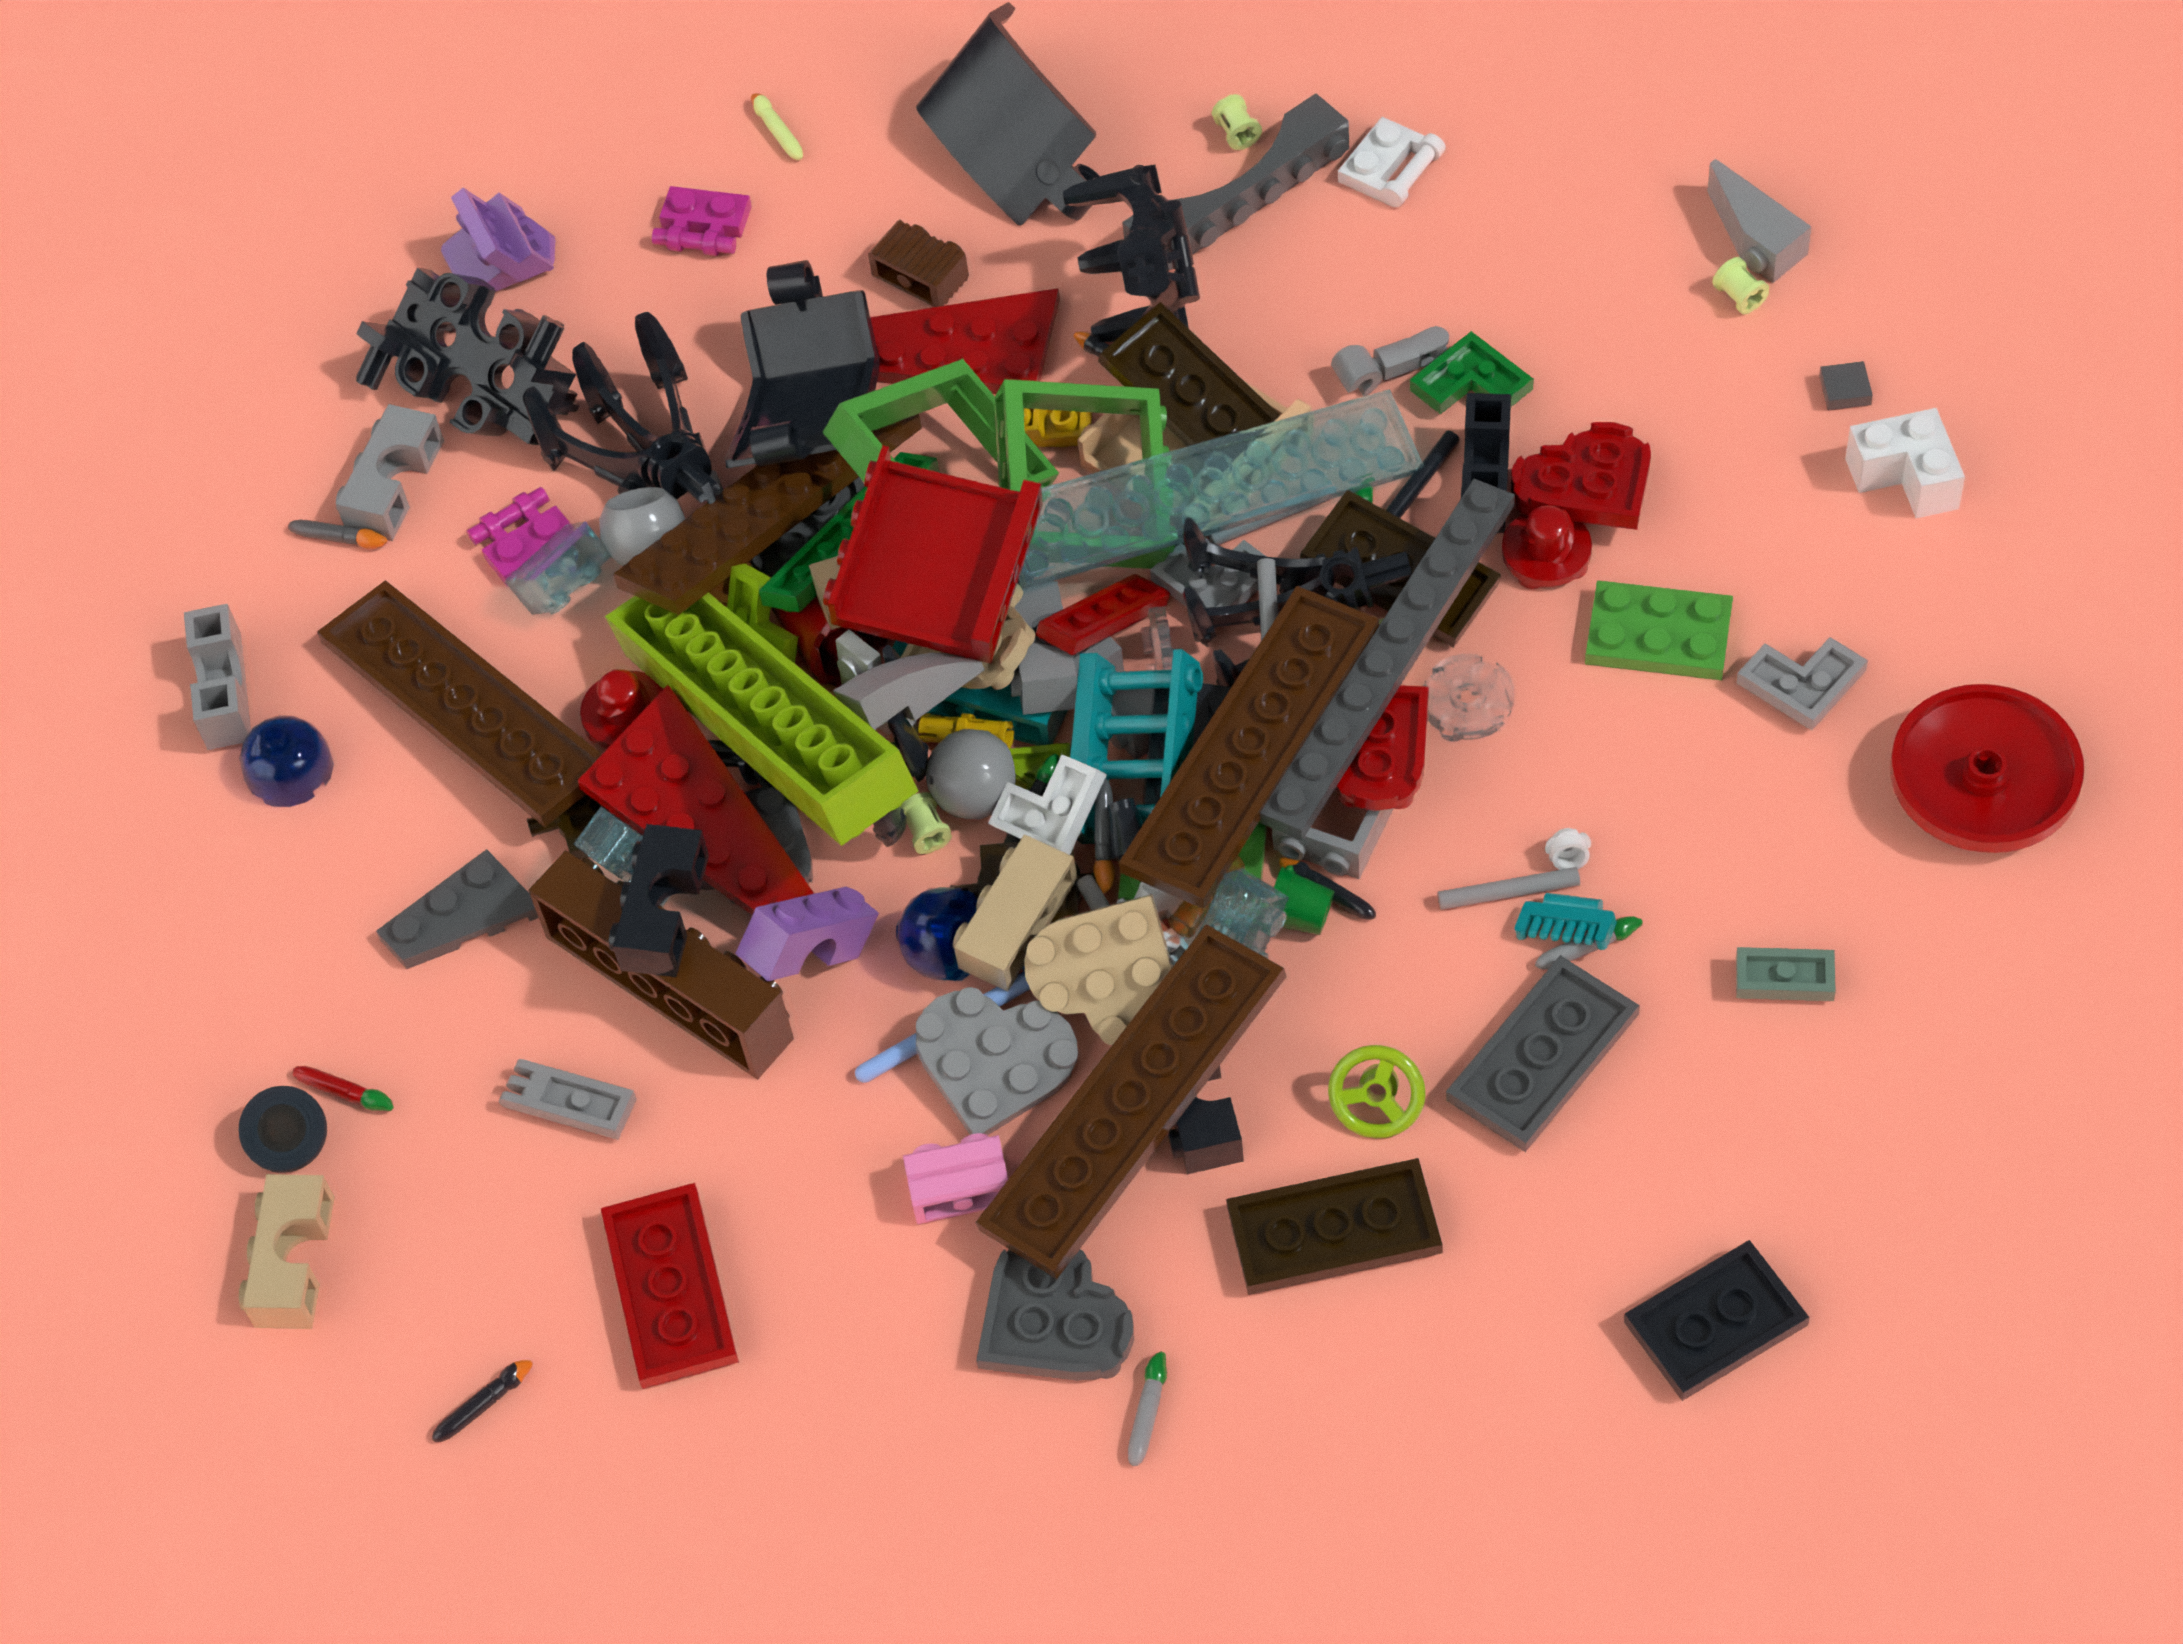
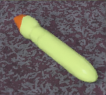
(763, 108)

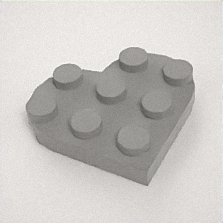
(991, 1059)

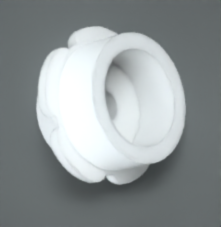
(1568, 848)

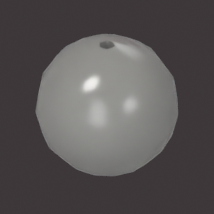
(637, 520)
(969, 773)

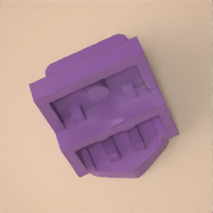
(497, 241)

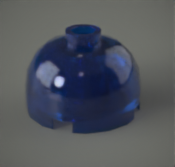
(285, 760)
(929, 928)

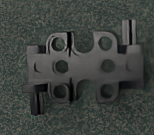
(429, 366)

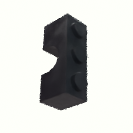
(1487, 441)
(663, 865)
(1207, 1134)

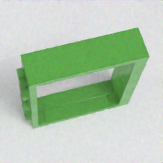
(951, 384)
(1021, 394)

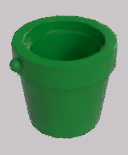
(1307, 901)

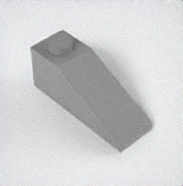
(1759, 227)

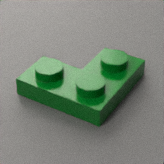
(1468, 367)

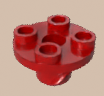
(1546, 548)
(615, 704)

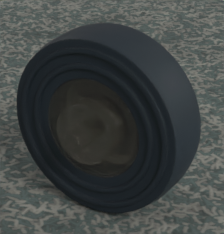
(282, 1129)

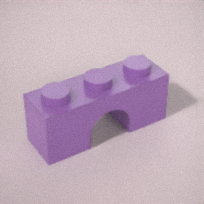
(824, 923)

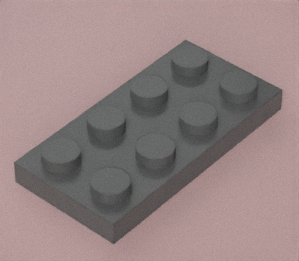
(1542, 1053)

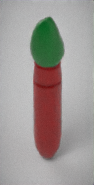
(369, 1098)

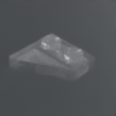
(1157, 639)

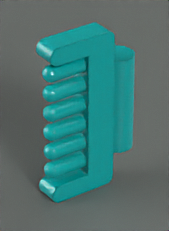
(1567, 912)

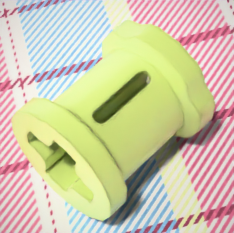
(1236, 122)
(1741, 285)
(925, 824)

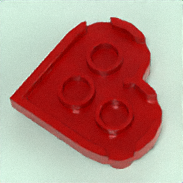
(1592, 476)
(1392, 757)

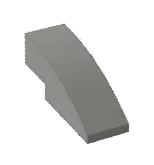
(906, 686)

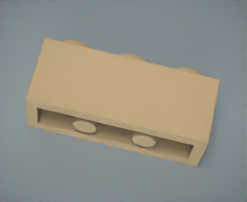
(1014, 911)

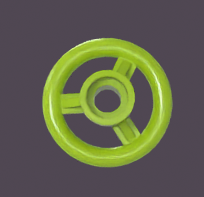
(1376, 1074)

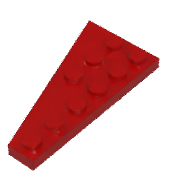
(993, 335)

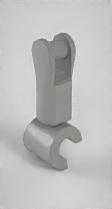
(1359, 370)

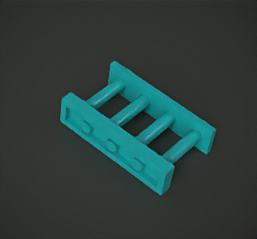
(1096, 725)

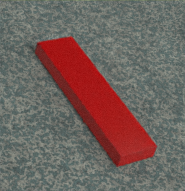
(1102, 614)

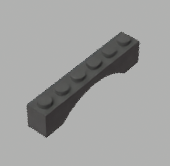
(1307, 141)

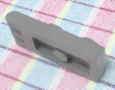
(569, 1099)

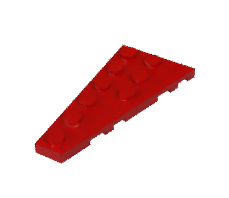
(672, 777)

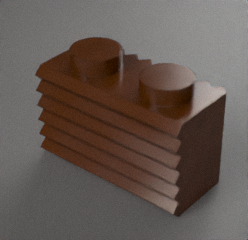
(919, 263)

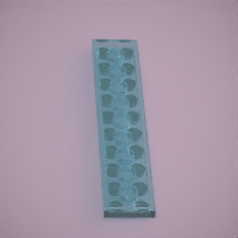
(1218, 485)

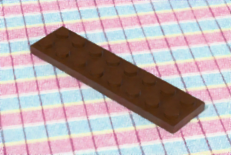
(741, 524)
(462, 701)
(1247, 747)
(1130, 1101)

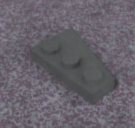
(465, 905)

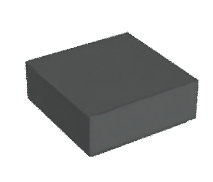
(1845, 385)

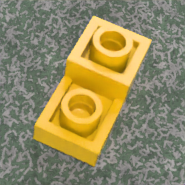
(1055, 427)

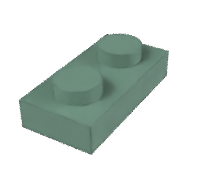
(1785, 974)

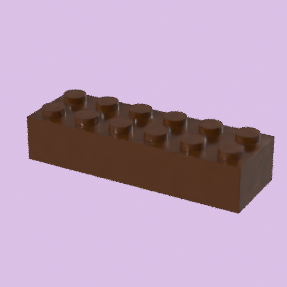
(709, 997)

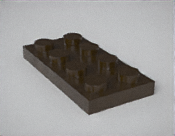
(1194, 384)
(1382, 534)
(1334, 1226)

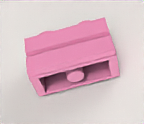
(955, 1177)

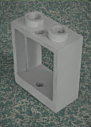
(1332, 852)

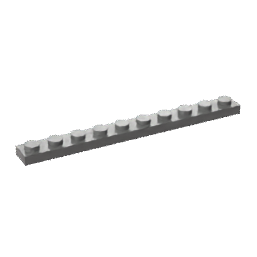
(1386, 660)

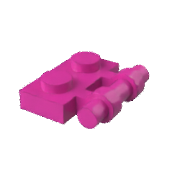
(708, 213)
(516, 547)

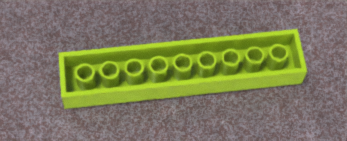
(768, 712)

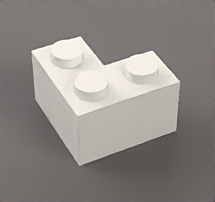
(1908, 452)

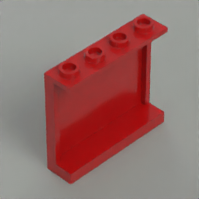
(932, 558)

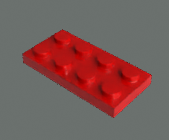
(669, 1285)

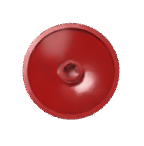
(1986, 768)

